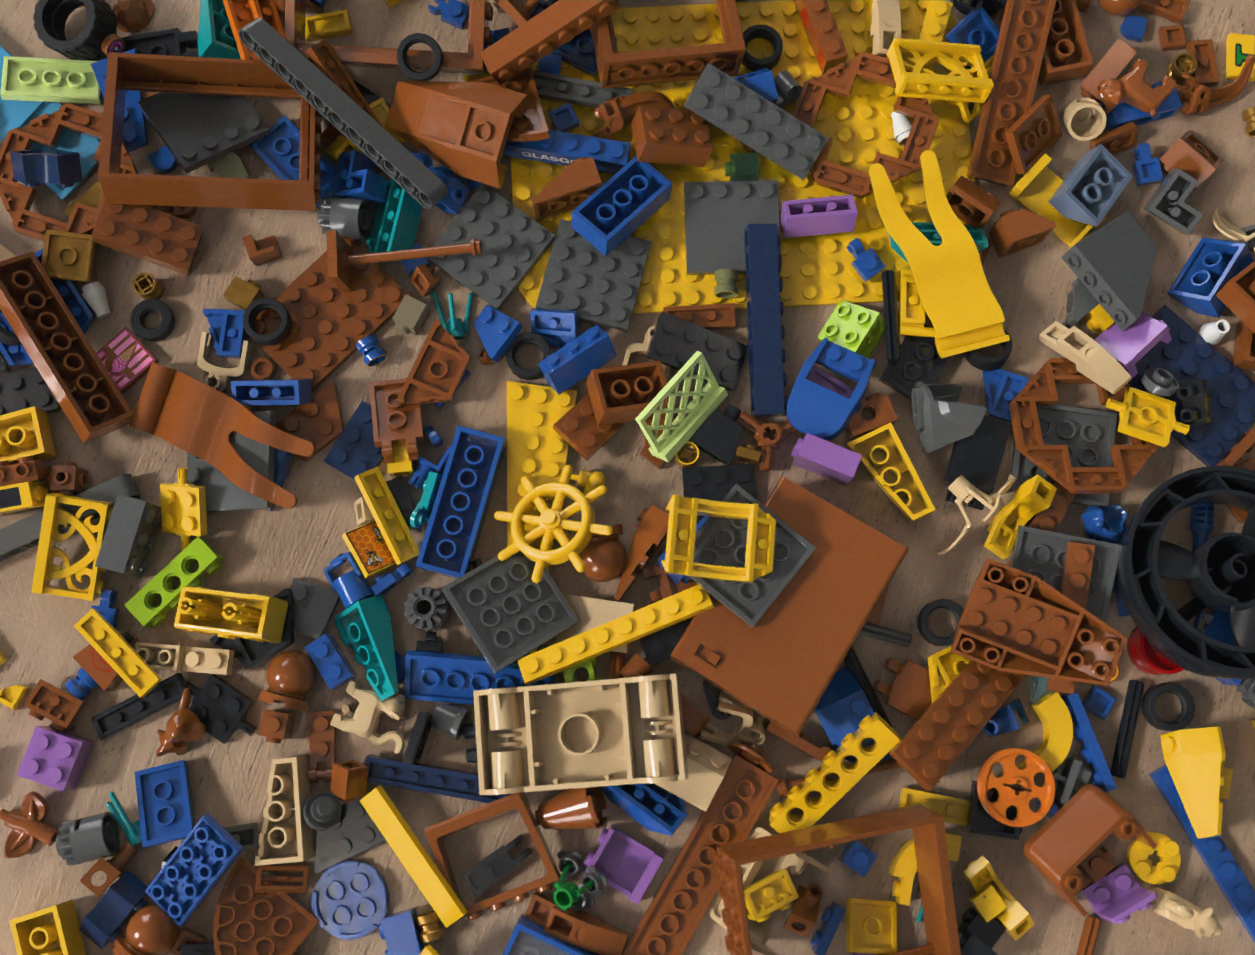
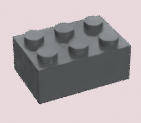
(129, 536)

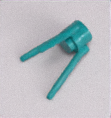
(454, 325)
(131, 830)

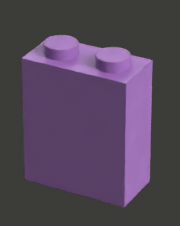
(825, 459)

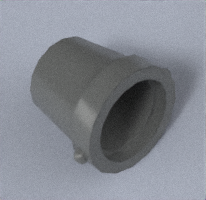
(450, 719)

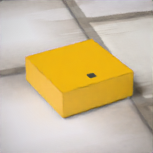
(988, 903)

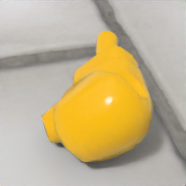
(589, 480)

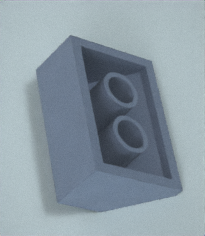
(1091, 187)

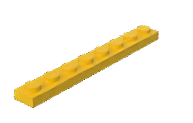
(614, 634)

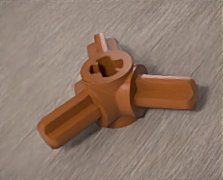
(765, 444)

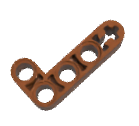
(693, 717)

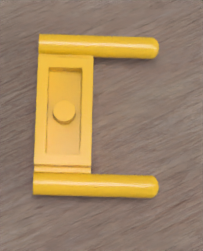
(911, 308)

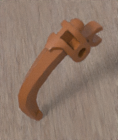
(1199, 98)
(621, 107)

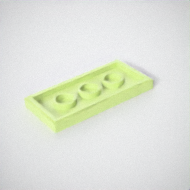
(49, 80)

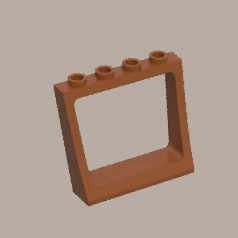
(438, 832)

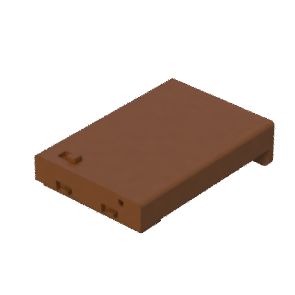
(810, 626)

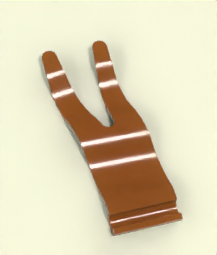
(202, 423)

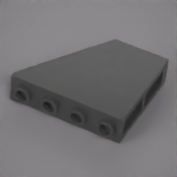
(1115, 267)

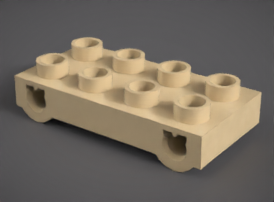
(580, 734)

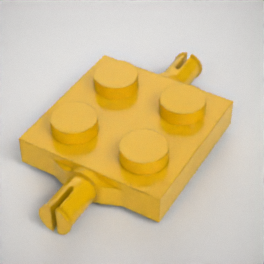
(1147, 417)
(183, 508)

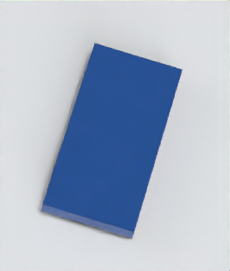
(194, 869)

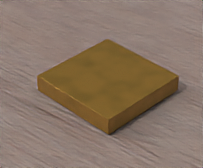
(68, 256)

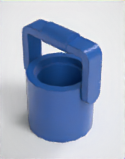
(350, 586)

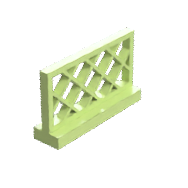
(689, 416)

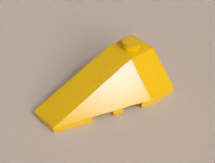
(1195, 768)

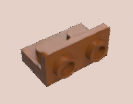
(54, 705)

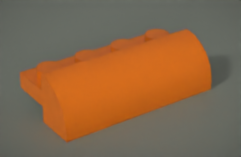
(245, 11)

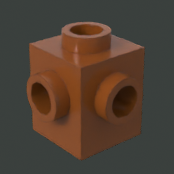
(67, 478)

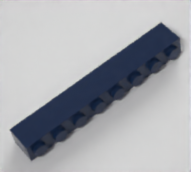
(764, 320)

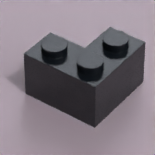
(978, 936)

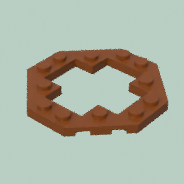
(840, 82)
(46, 131)
(1055, 458)

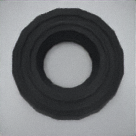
(142, 310)

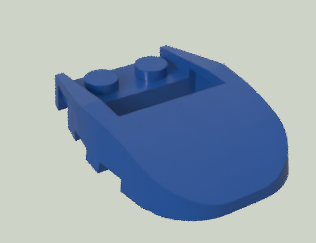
(820, 410)

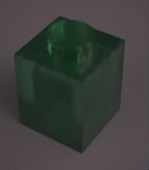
(742, 167)

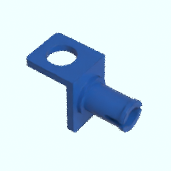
(424, 467)
(1006, 719)

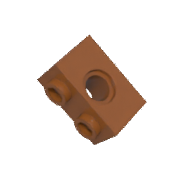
(882, 414)

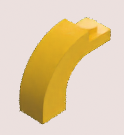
(1029, 500)
(1056, 730)
(905, 866)
(1014, 918)

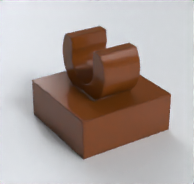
(424, 280)

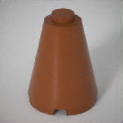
(573, 810)

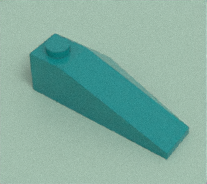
(215, 32)
(368, 631)

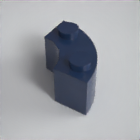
(37, 167)
(114, 910)

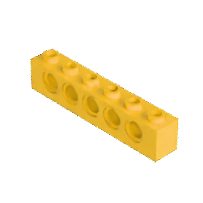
(848, 775)

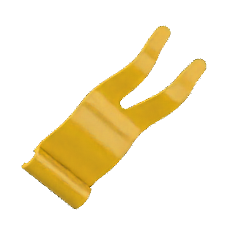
(945, 275)

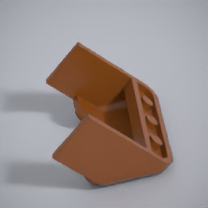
(1074, 835)

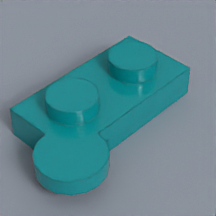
(424, 507)

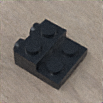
(982, 823)

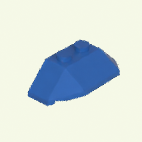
(843, 709)
(649, 806)

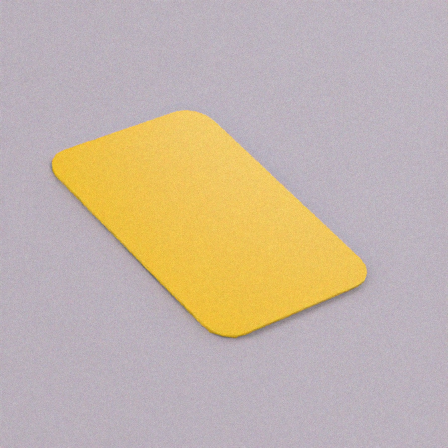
(813, 267)

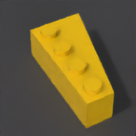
(892, 471)

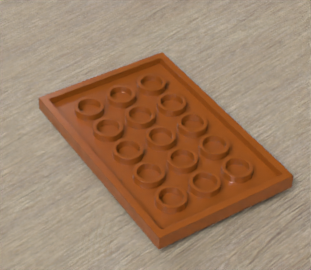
(329, 320)

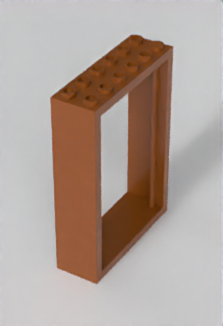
(373, 57)
(670, 63)
(208, 77)
(931, 864)

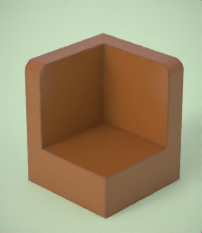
(262, 250)

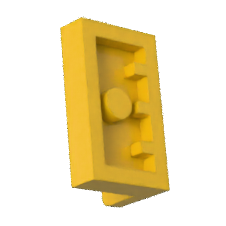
(769, 895)

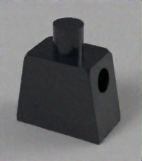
(719, 435)

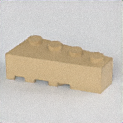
(284, 831)

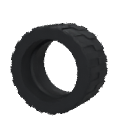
(50, 24)

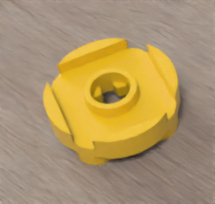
(1163, 870)

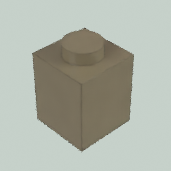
(410, 315)

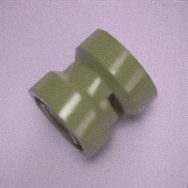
(726, 283)

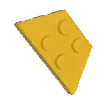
(943, 669)

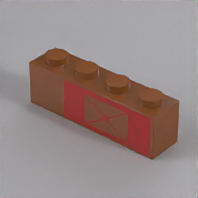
(822, 33)

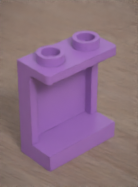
(1134, 341)
(624, 862)

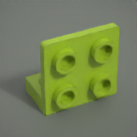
(854, 328)

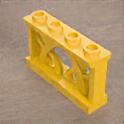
(926, 84)
(45, 568)

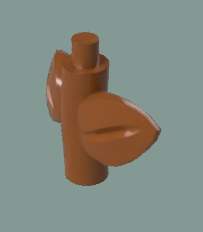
(28, 826)

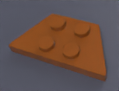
(436, 369)
(315, 421)

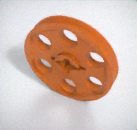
(1018, 798)

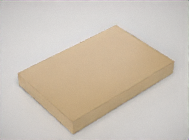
(593, 613)

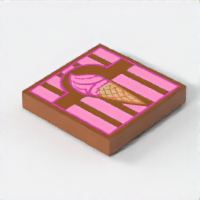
(126, 359)

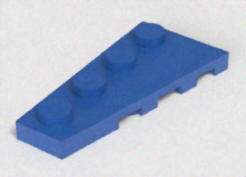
(134, 125)

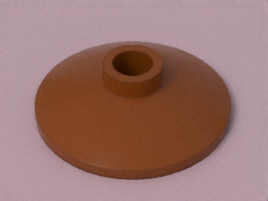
(752, 754)

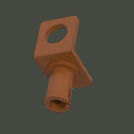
(112, 868)
(805, 909)

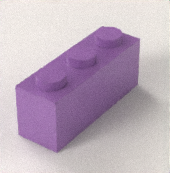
(818, 216)

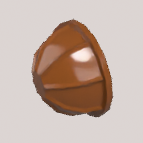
(133, 14)

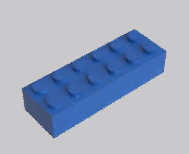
(461, 503)

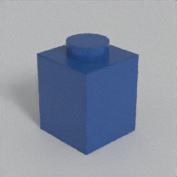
(857, 857)

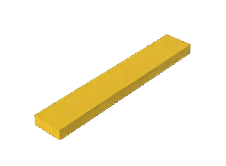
(413, 856)

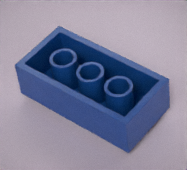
(621, 205)

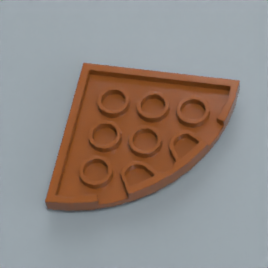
(533, 123)
(257, 921)

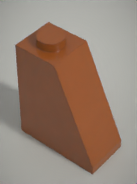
(1109, 67)

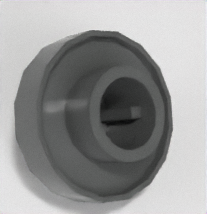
(1159, 382)
(322, 810)

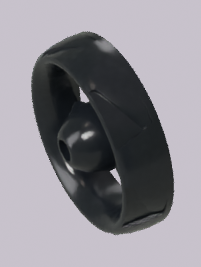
(1217, 573)

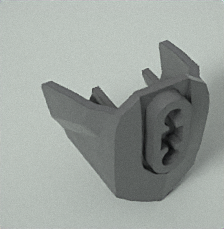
(941, 416)

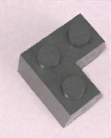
(1169, 203)

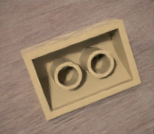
(705, 774)

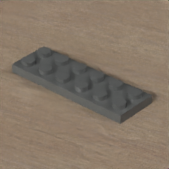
(755, 121)

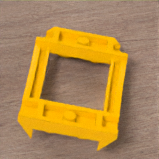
(682, 533)

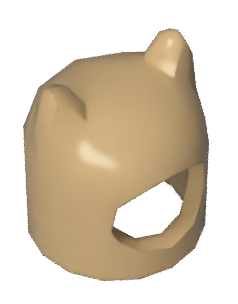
(1084, 119)

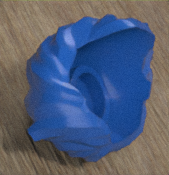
(1105, 523)

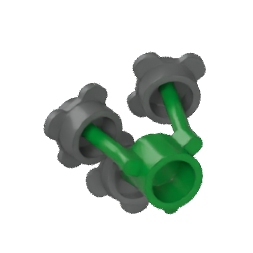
(569, 893)

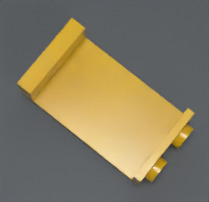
(1036, 190)

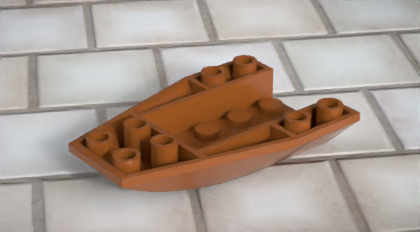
(458, 124)
(1033, 629)

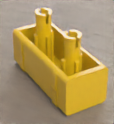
(231, 614)

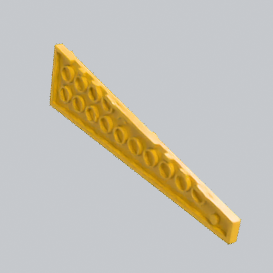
(534, 445)

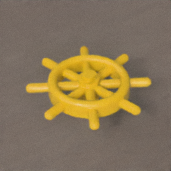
(553, 523)

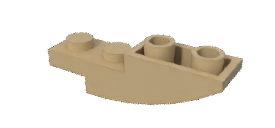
(885, 25)
(1087, 354)
(186, 658)

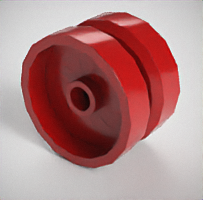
(1146, 657)

